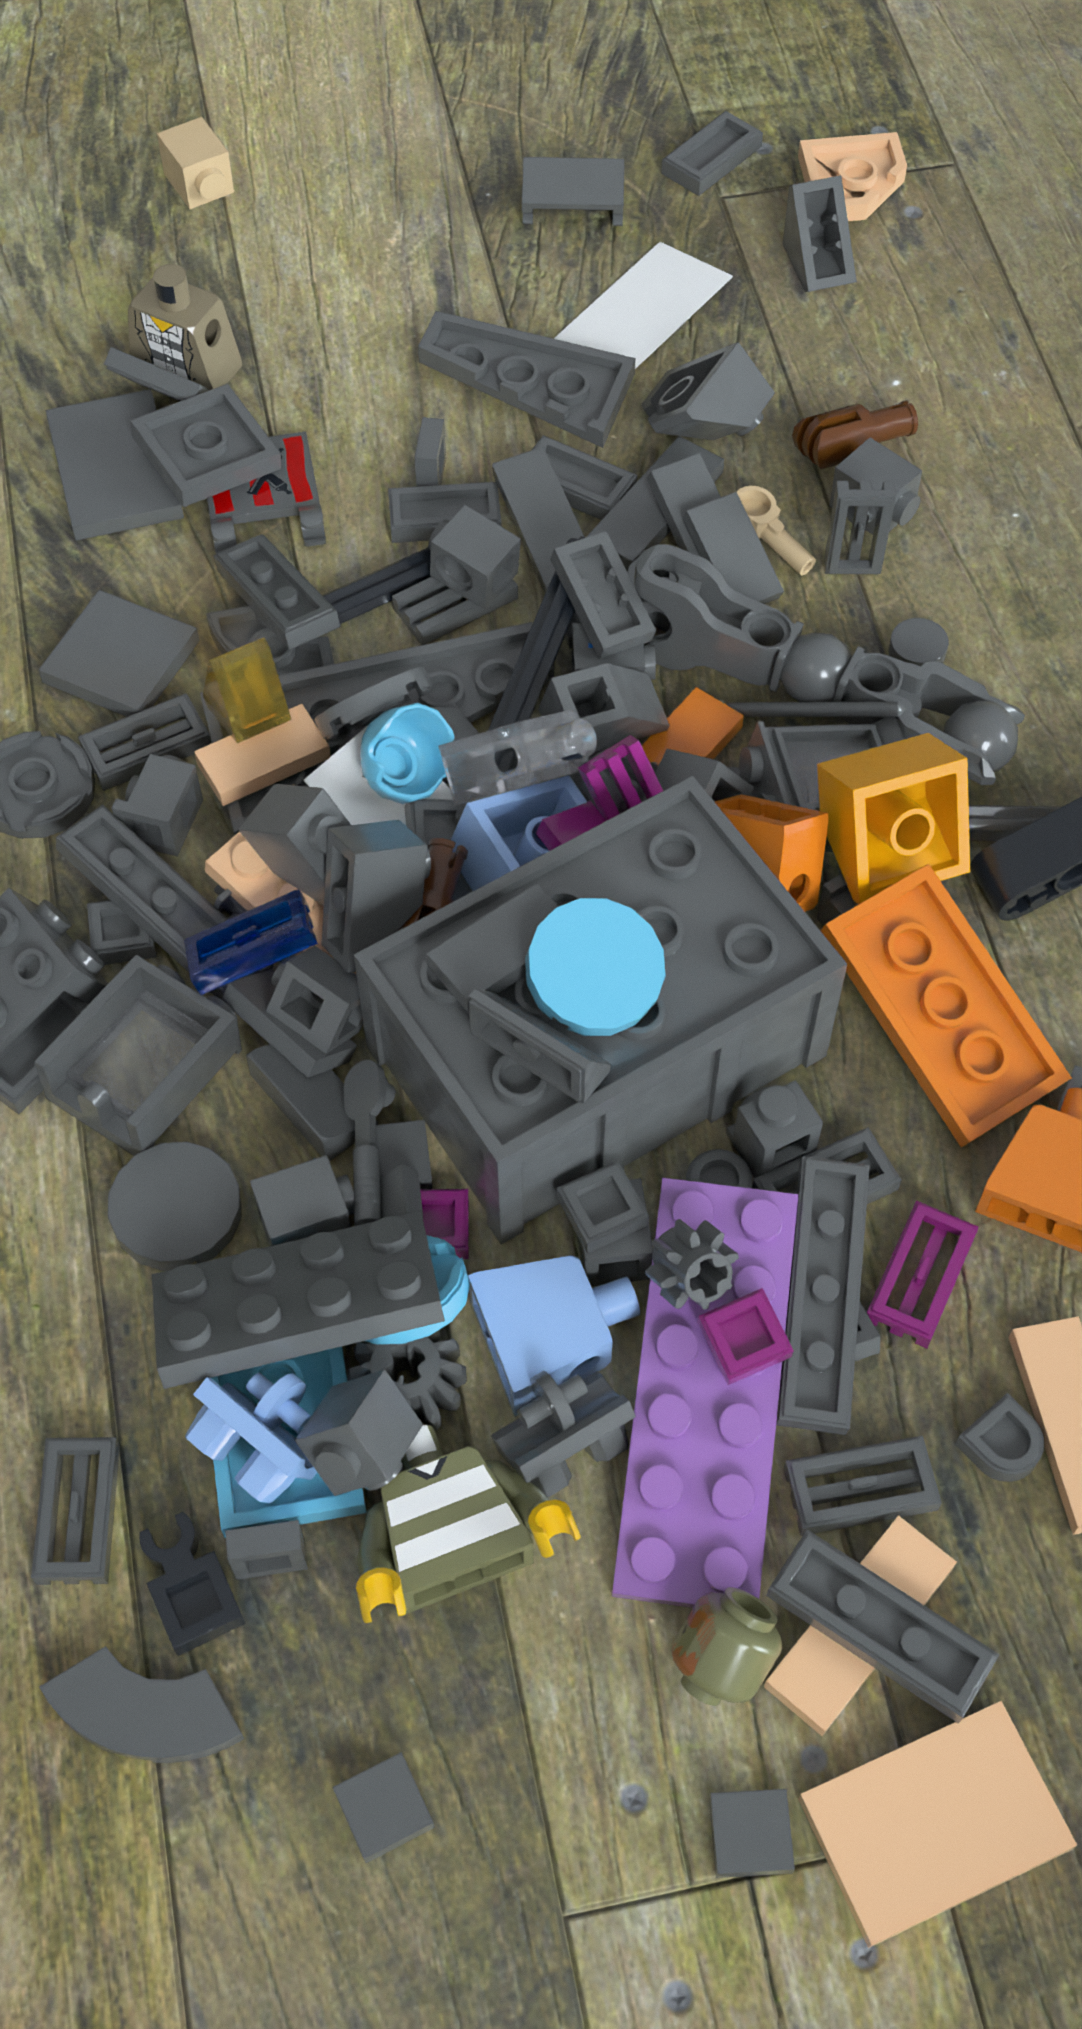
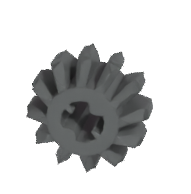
(436, 1369)

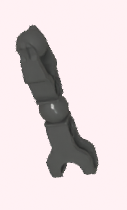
(761, 646)

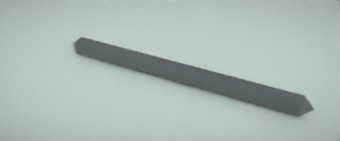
(819, 709)

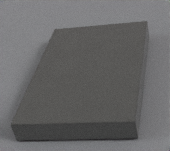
(105, 471)

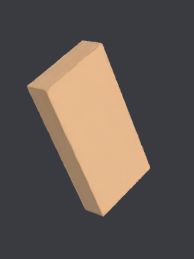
(263, 759)

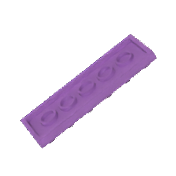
(696, 1443)

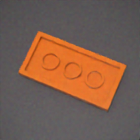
(945, 1005)

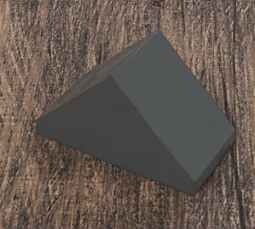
(819, 234)

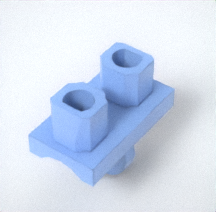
(232, 1415)

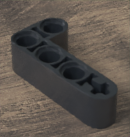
(1033, 863)

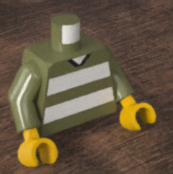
(451, 1527)

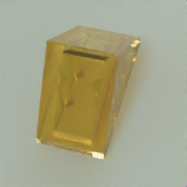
(246, 691)

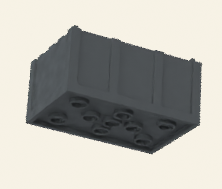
(739, 1005)

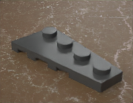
(538, 374)

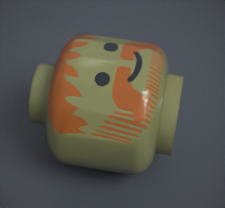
(726, 1647)

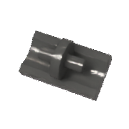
(562, 1423)

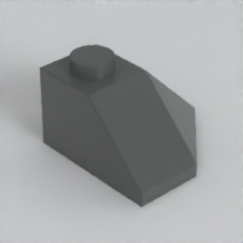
(710, 396)

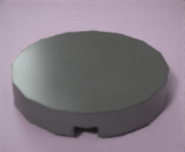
(373, 701)
(43, 784)
(174, 1205)

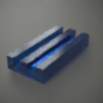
(249, 942)

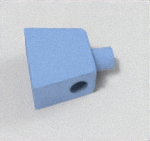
(547, 1321)

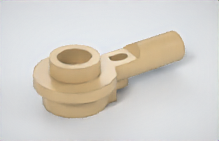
(764, 516)

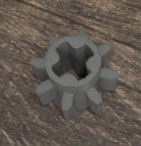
(692, 1264)

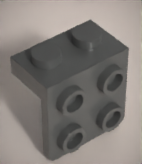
(39, 963)

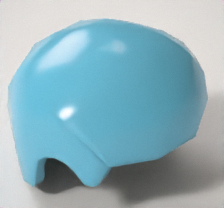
(403, 752)

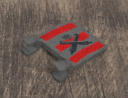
(272, 496)

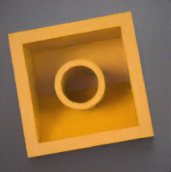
(896, 812)

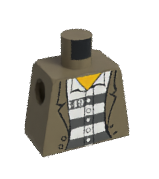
(183, 329)

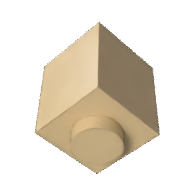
(195, 162)

